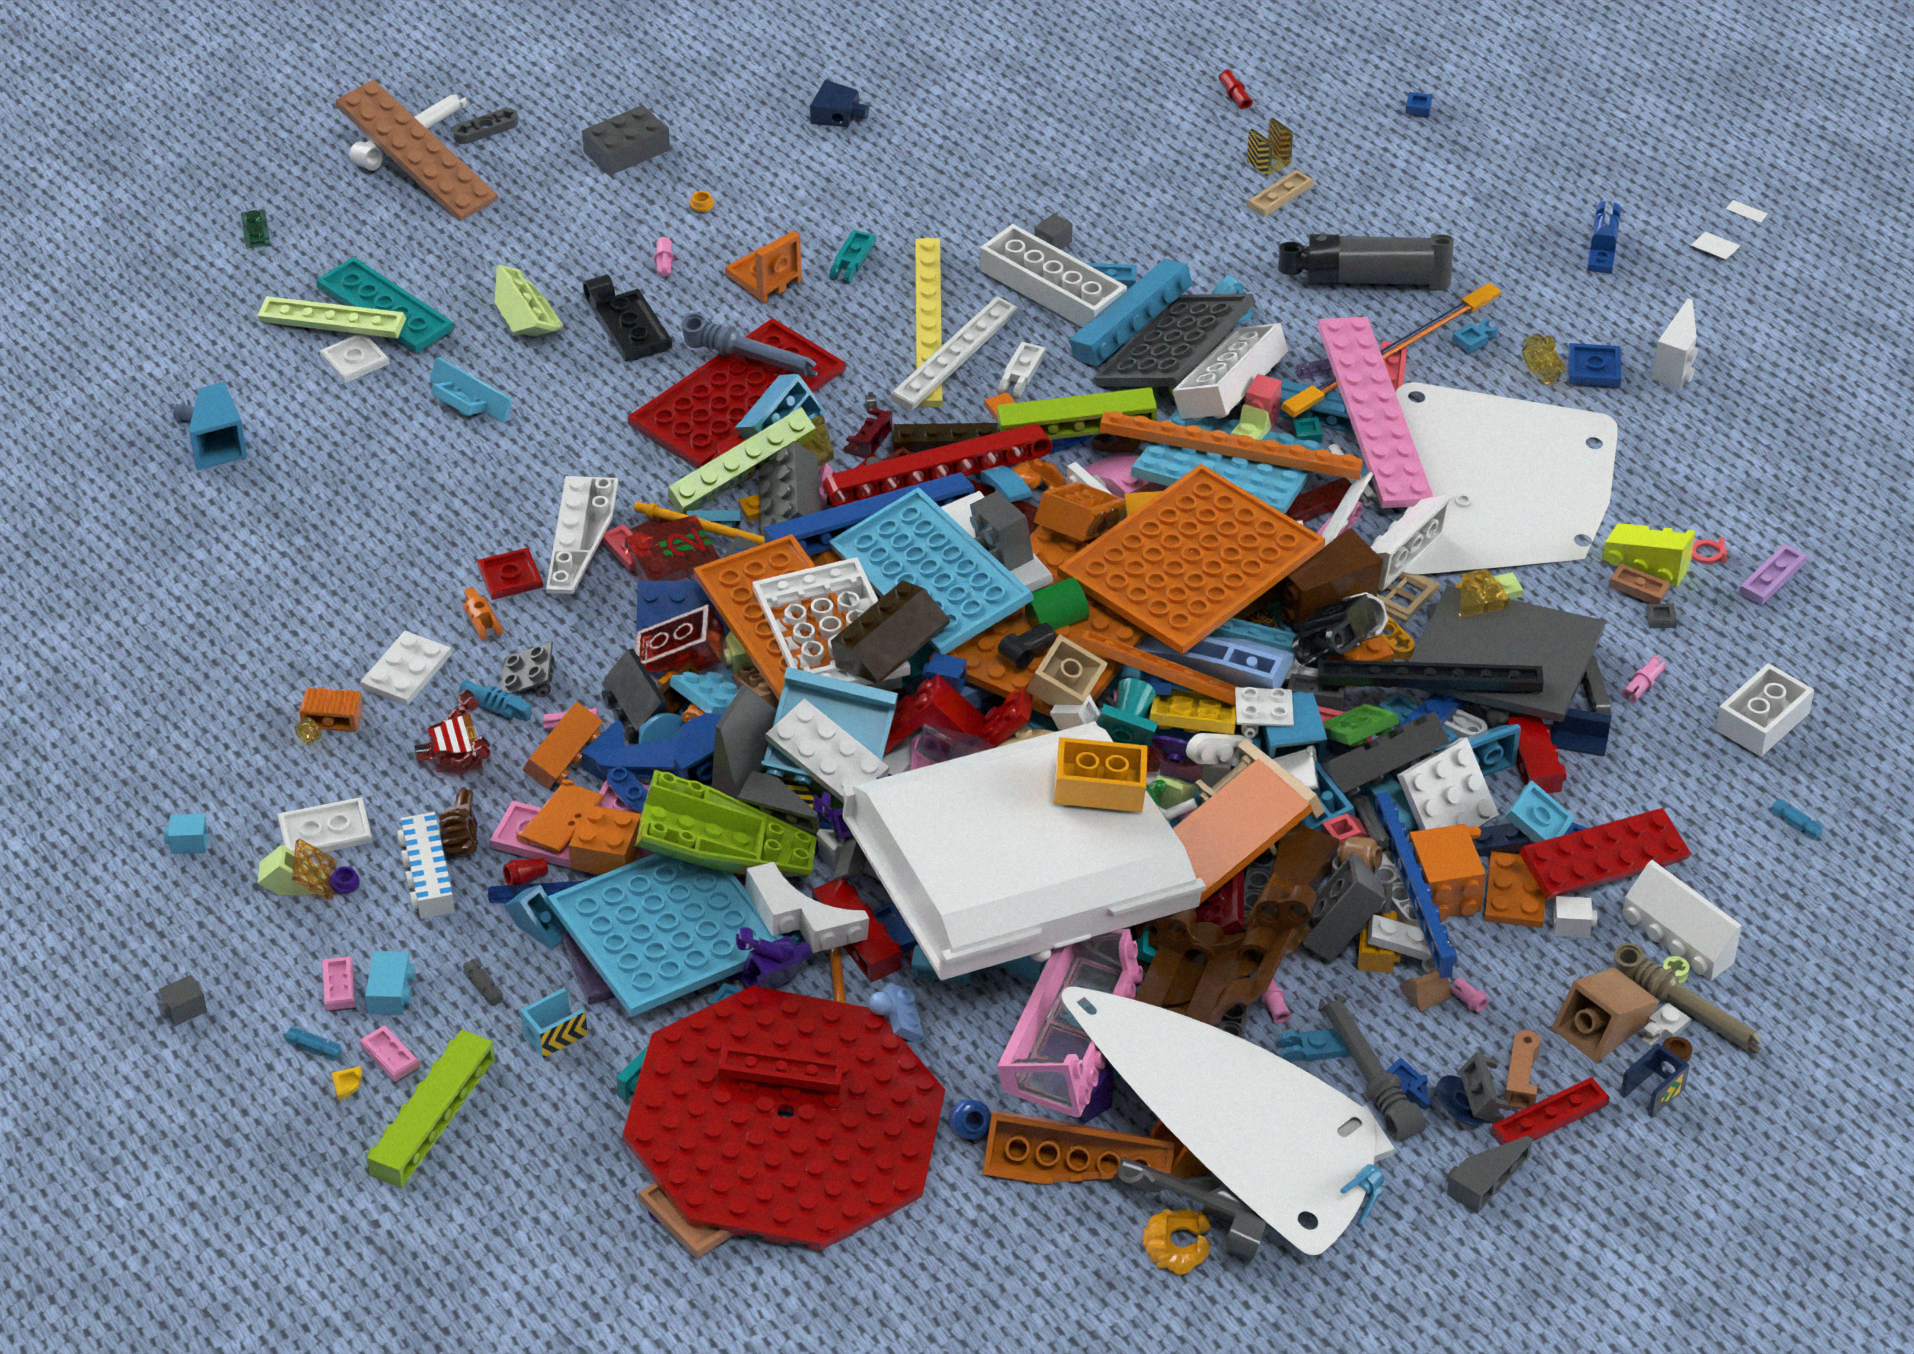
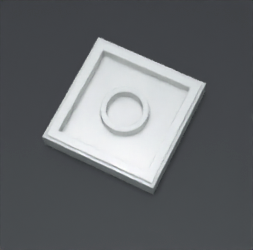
(354, 357)

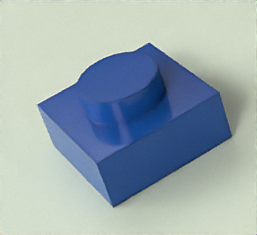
(1418, 104)

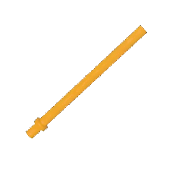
(653, 510)

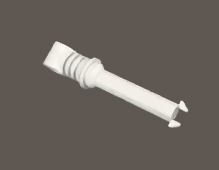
(371, 156)

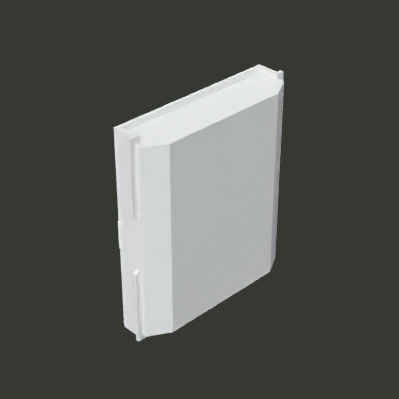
(1002, 871)

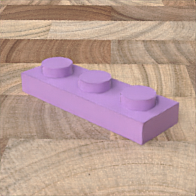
(1773, 574)

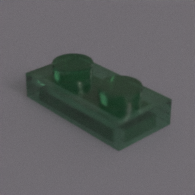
(255, 229)

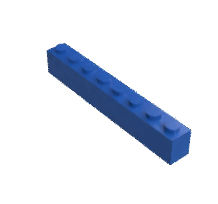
(818, 528)

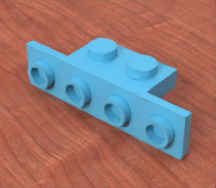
(467, 392)

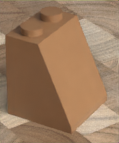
(1603, 1012)

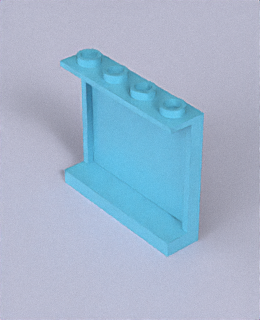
(856, 708)

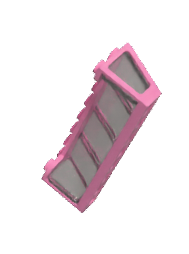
(1049, 1052)

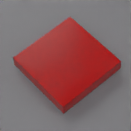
(510, 573)

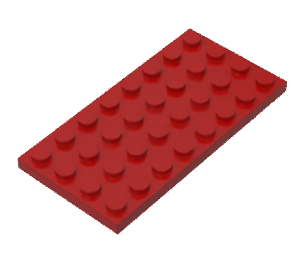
(717, 396)

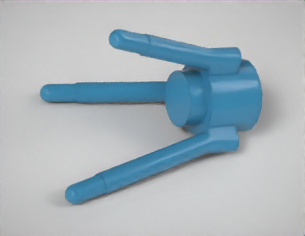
(1370, 1180)

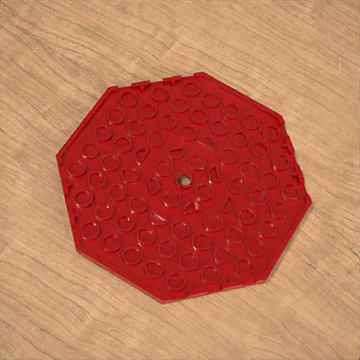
(797, 1178)

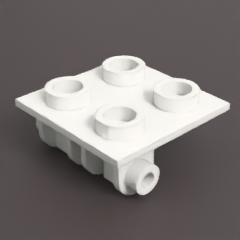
(1263, 708)

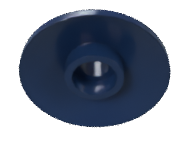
(1455, 1101)

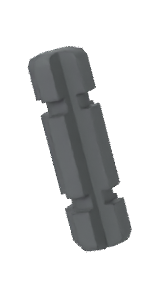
(483, 982)

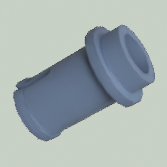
(183, 412)

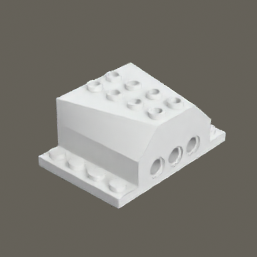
(854, 597)

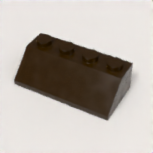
(930, 436)
(888, 633)

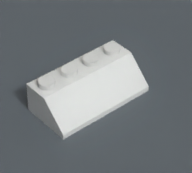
(1410, 536)
(1682, 921)

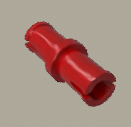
(1235, 89)

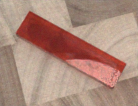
(1319, 500)

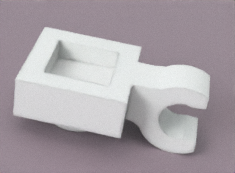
(1665, 1023)

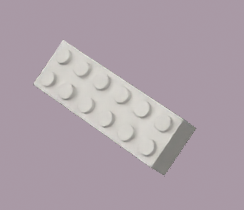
(1048, 275)
(1229, 371)

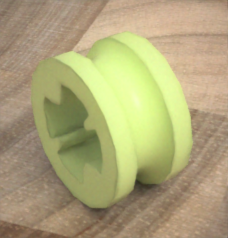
(1678, 962)

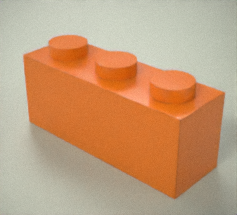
(563, 746)

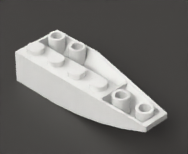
(582, 522)

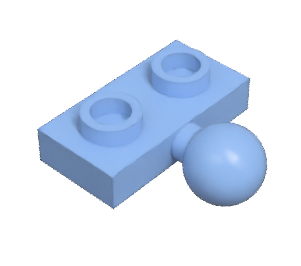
(902, 1011)

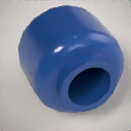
(970, 1119)

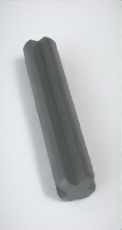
(1371, 821)

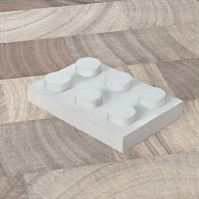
(406, 668)

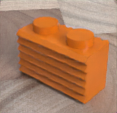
(332, 709)

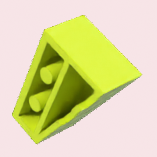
(1654, 552)

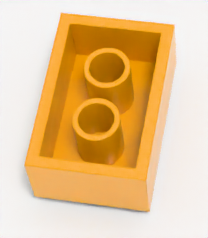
(1100, 774)

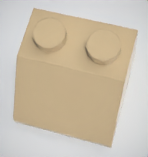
(1066, 674)

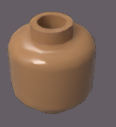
(1364, 848)

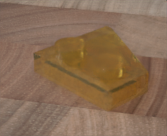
(1481, 593)

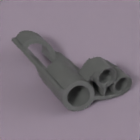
(1218, 1201)

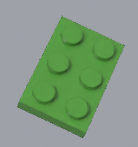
(1359, 723)

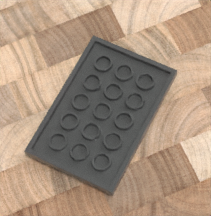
(1175, 341)

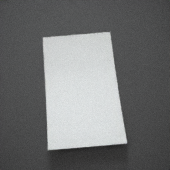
(1720, 246)

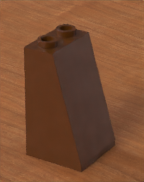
(1335, 572)

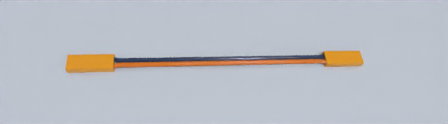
(1471, 302)

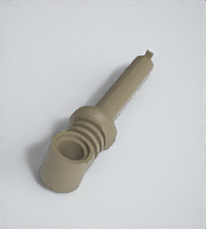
(1666, 987)

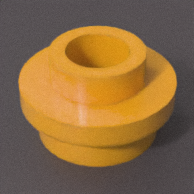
(701, 201)

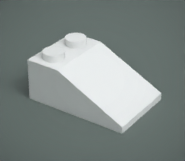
(1677, 349)

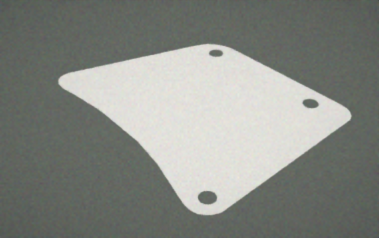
(1523, 469)

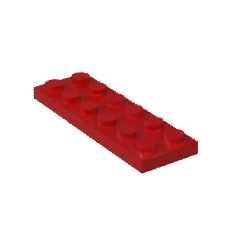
(1604, 853)

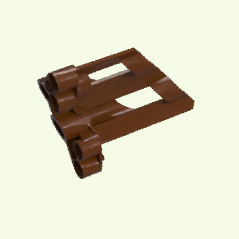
(1203, 963)

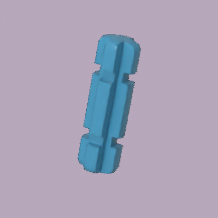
(1796, 818)
(313, 1043)

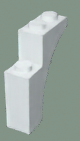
(789, 910)

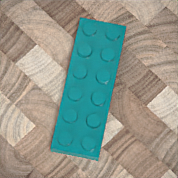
(361, 286)

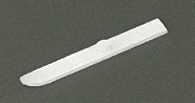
(1339, 519)

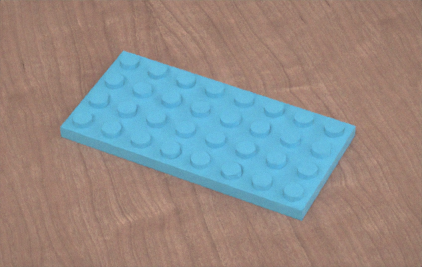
(929, 549)

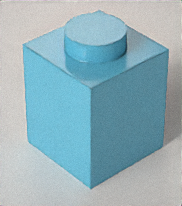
(187, 833)

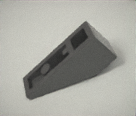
(778, 800)
(1486, 1173)

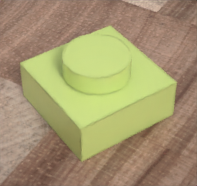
(1510, 585)

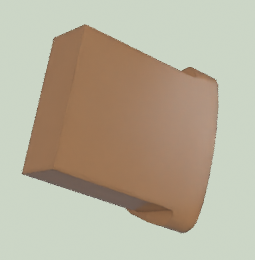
(1426, 990)

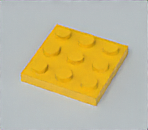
(1193, 712)

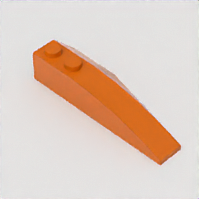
(1065, 1151)

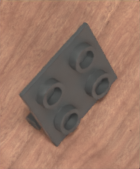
(529, 670)

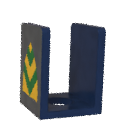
(1654, 1062)

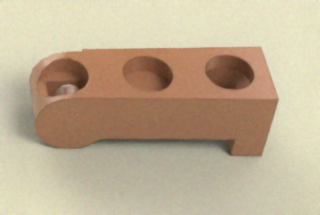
(1524, 1053)

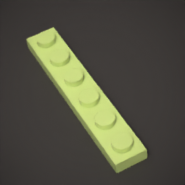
(332, 317)

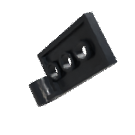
(604, 303)

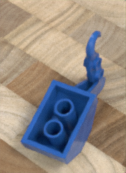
(684, 756)

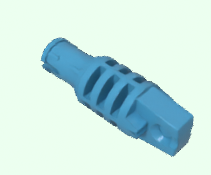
(498, 701)

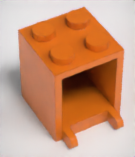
(1451, 868)

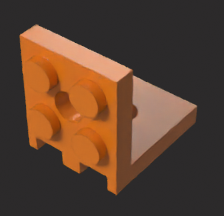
(769, 267)

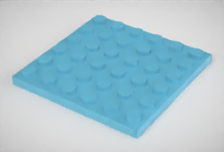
(1266, 481)
(659, 928)

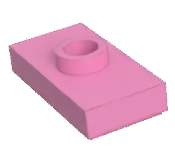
(338, 983)
(389, 1053)

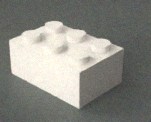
(1764, 709)

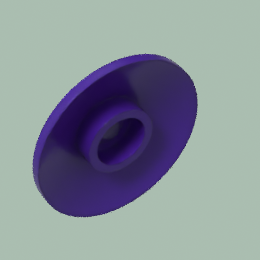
(1172, 746)

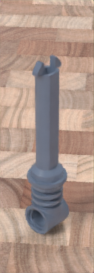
(726, 340)

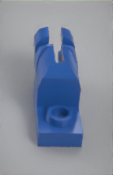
(1604, 240)

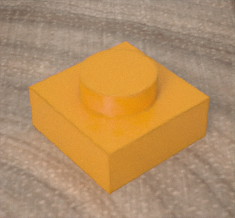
(750, 507)

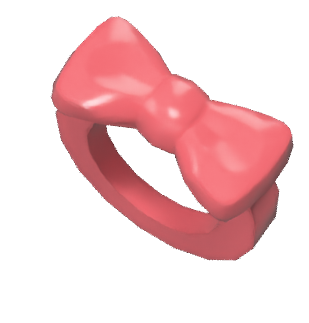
(1722, 556)

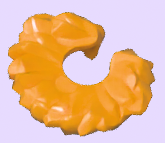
(1164, 1252)

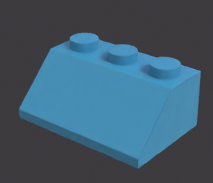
(1495, 748)

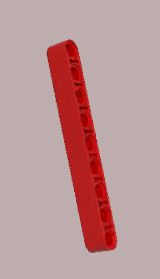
(965, 457)

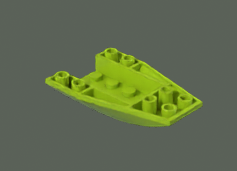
(718, 831)

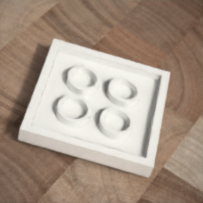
(1448, 789)

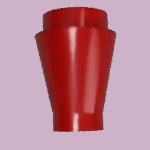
(524, 870)

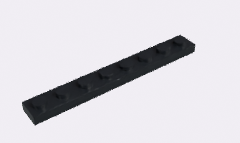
(1430, 675)

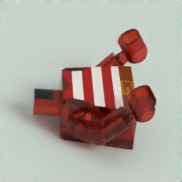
(454, 740)

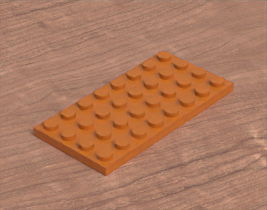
(731, 592)

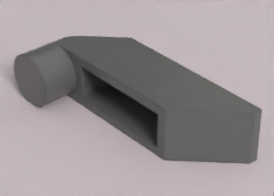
(850, 861)

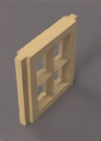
(1405, 614)

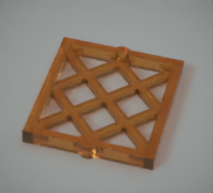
(300, 846)

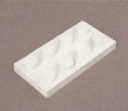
(824, 750)

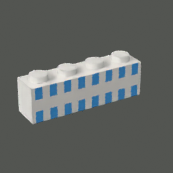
(427, 865)

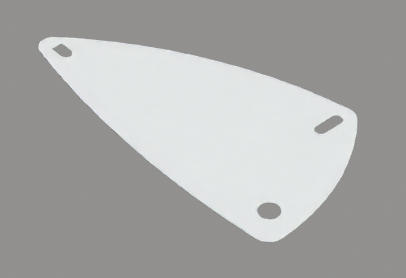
(1240, 1112)

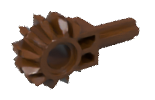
(459, 826)

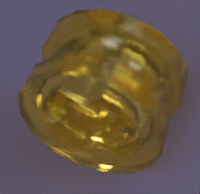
(308, 731)

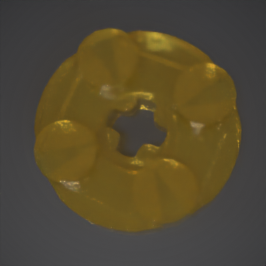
(1542, 357)

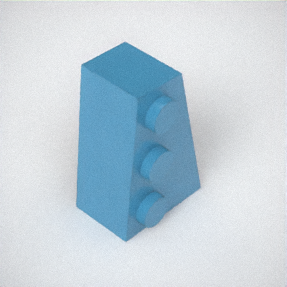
(779, 400)
(1331, 799)

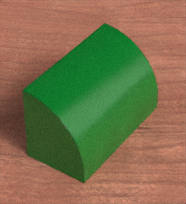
(1058, 605)

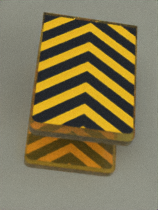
(1276, 147)

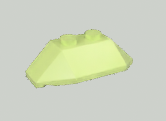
(523, 304)

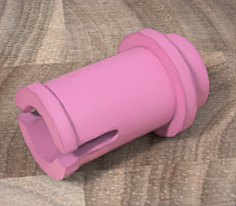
(1472, 997)

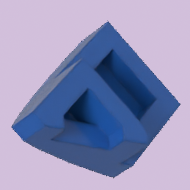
(1411, 1083)

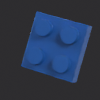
(1594, 364)

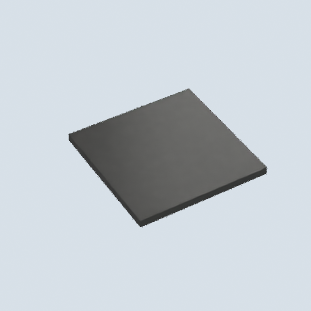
(1513, 636)

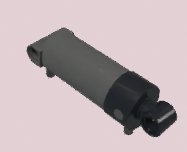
(1371, 260)

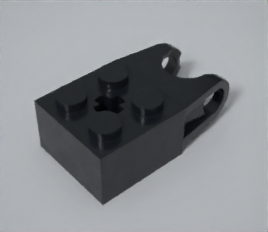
(1334, 629)

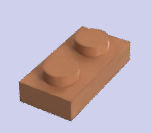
(1639, 584)

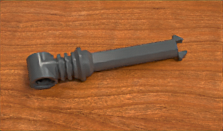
(1383, 1087)

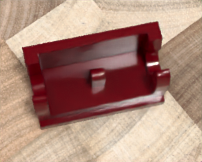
(871, 434)

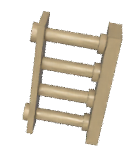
(1250, 754)

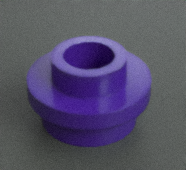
(344, 880)

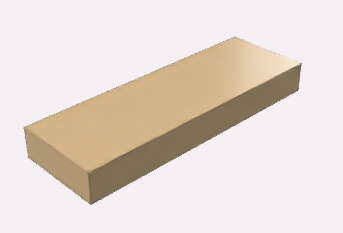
(1280, 193)

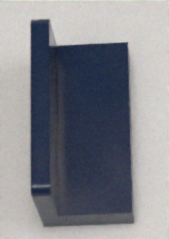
(1582, 732)

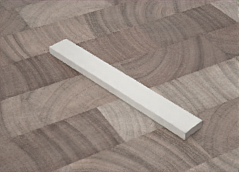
(953, 353)

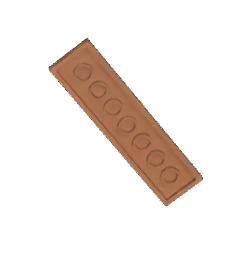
(416, 150)

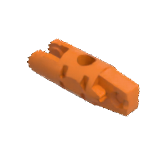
(480, 614)

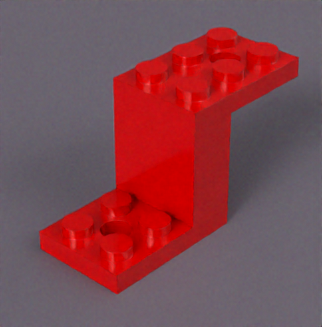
(944, 707)

